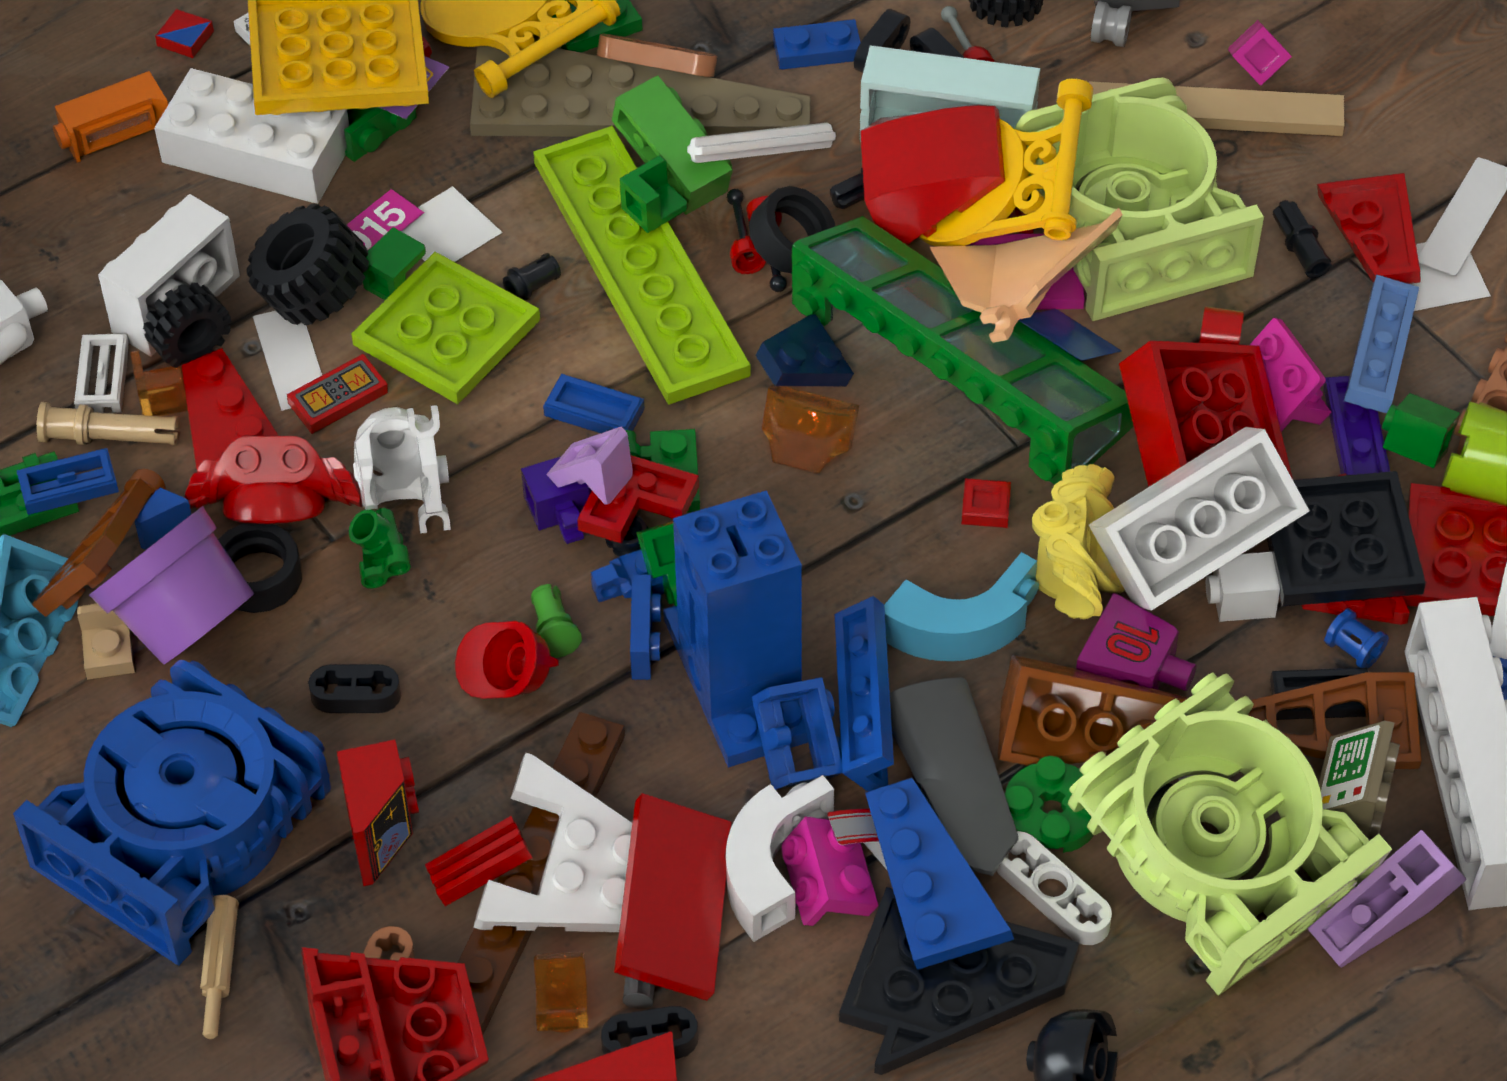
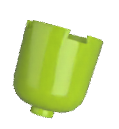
(1483, 460)

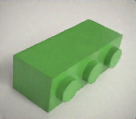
(658, 125)

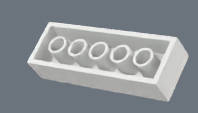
(1466, 737)

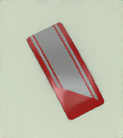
(853, 826)

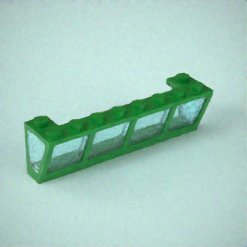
(909, 301)

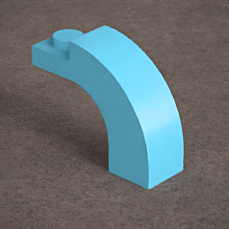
(961, 627)

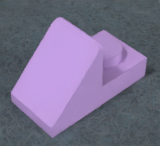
(599, 462)

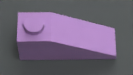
(1388, 900)

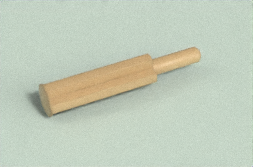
(218, 960)

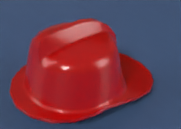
(502, 660)

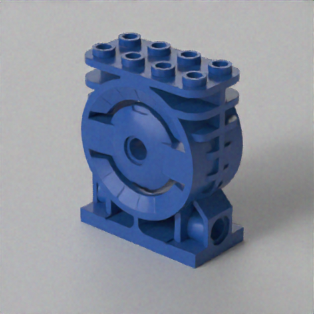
(166, 869)

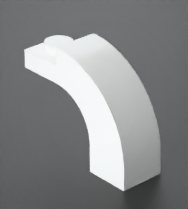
(754, 884)

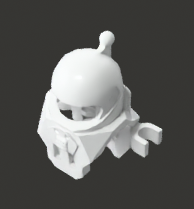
(405, 453)

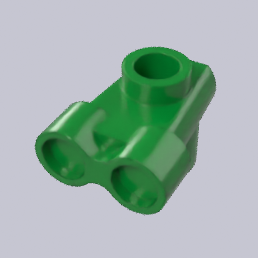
(381, 546)

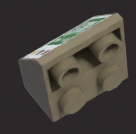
(1360, 774)

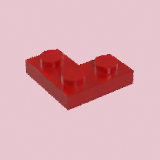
(651, 488)

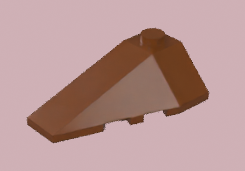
(1069, 712)

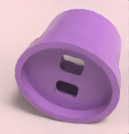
(176, 588)

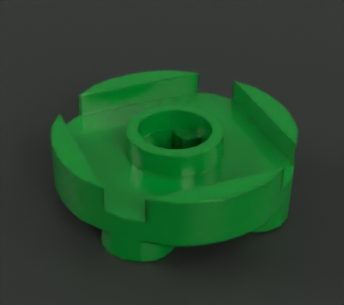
(1045, 782)

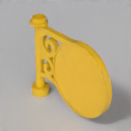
(505, 23)
(990, 213)

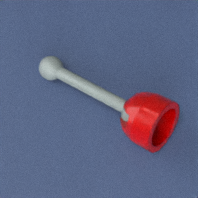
(949, 15)

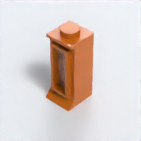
(109, 115)

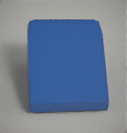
(160, 516)

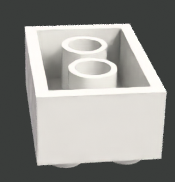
(182, 248)

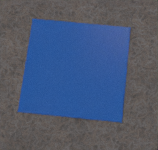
(1069, 334)

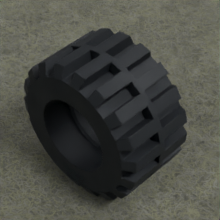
(307, 264)

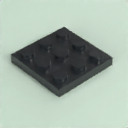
(1349, 543)

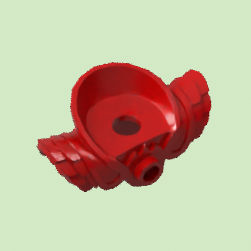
(272, 481)

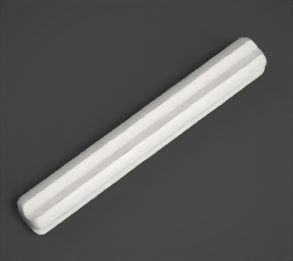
(761, 142)

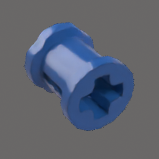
(1340, 635)

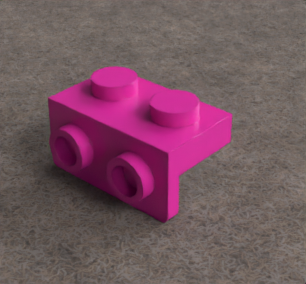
(826, 873)

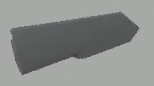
(954, 767)

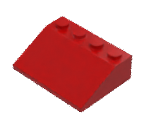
(1194, 398)

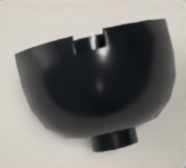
(1074, 1048)

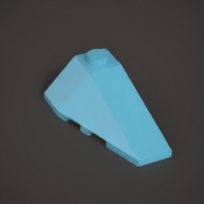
(24, 632)

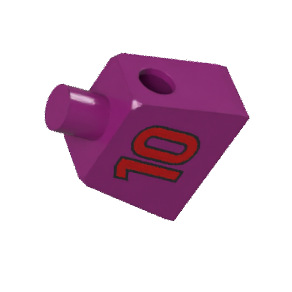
(1135, 648)

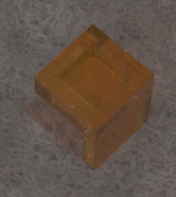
(159, 390)

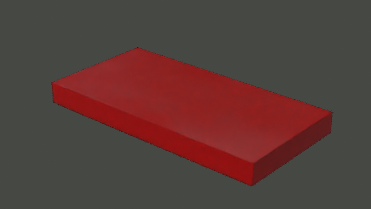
(673, 897)

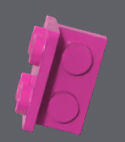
(1291, 376)

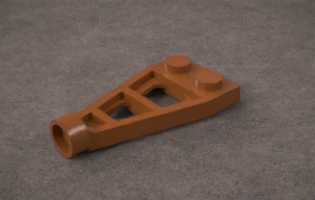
(89, 560)
(1384, 695)

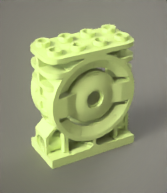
(1160, 170)
(1196, 872)

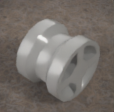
(1111, 24)

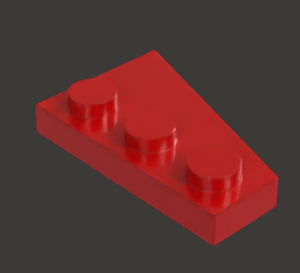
(1376, 224)
(220, 406)

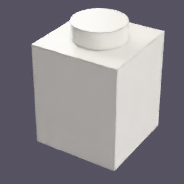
(1245, 588)

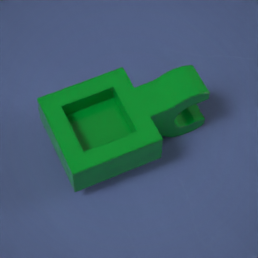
(659, 556)

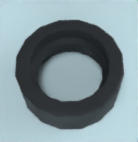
(796, 203)
(270, 539)

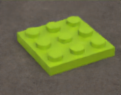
(446, 327)

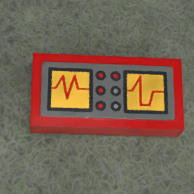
(337, 393)

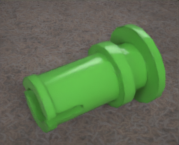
(553, 623)

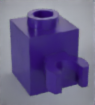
(552, 504)

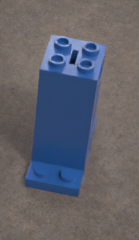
(738, 617)

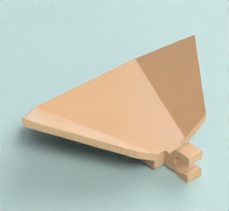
(1014, 276)

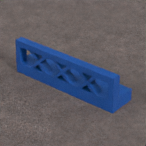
(864, 693)

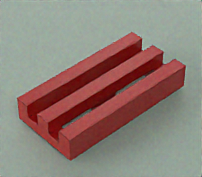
(478, 861)

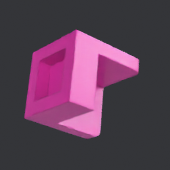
(1259, 52)

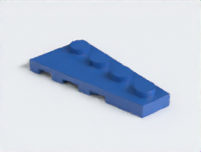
(934, 886)

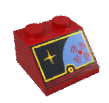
(378, 803)

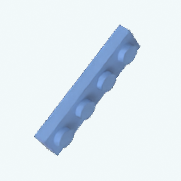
(1381, 344)

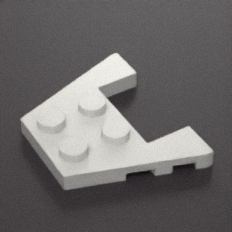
(584, 866)

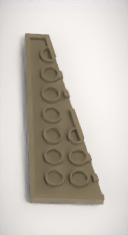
(577, 94)

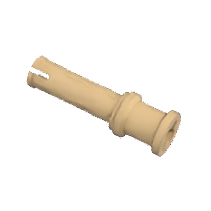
(85, 424)

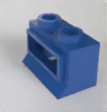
(817, 713)

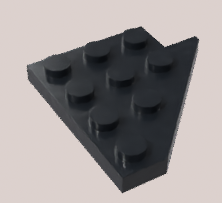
(952, 998)

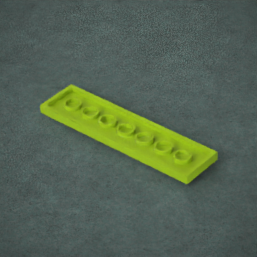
(642, 272)

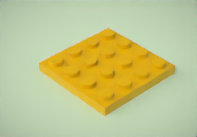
(336, 55)

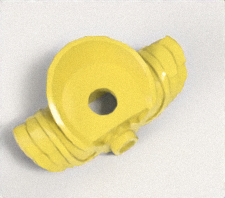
(1069, 556)

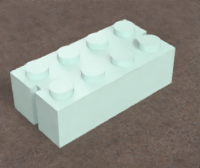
(919, 82)

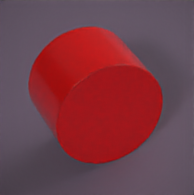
(1221, 326)

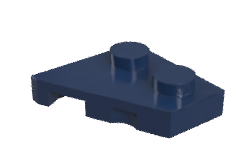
(804, 356)

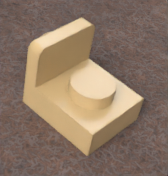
(105, 643)

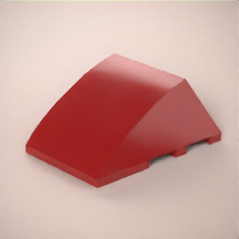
(929, 166)
(392, 1018)

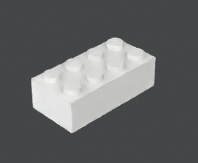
(216, 133)
(1199, 518)

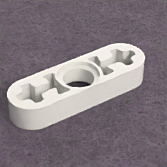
(1058, 908)

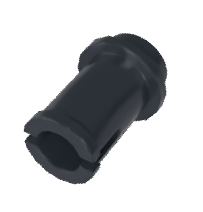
(531, 276)

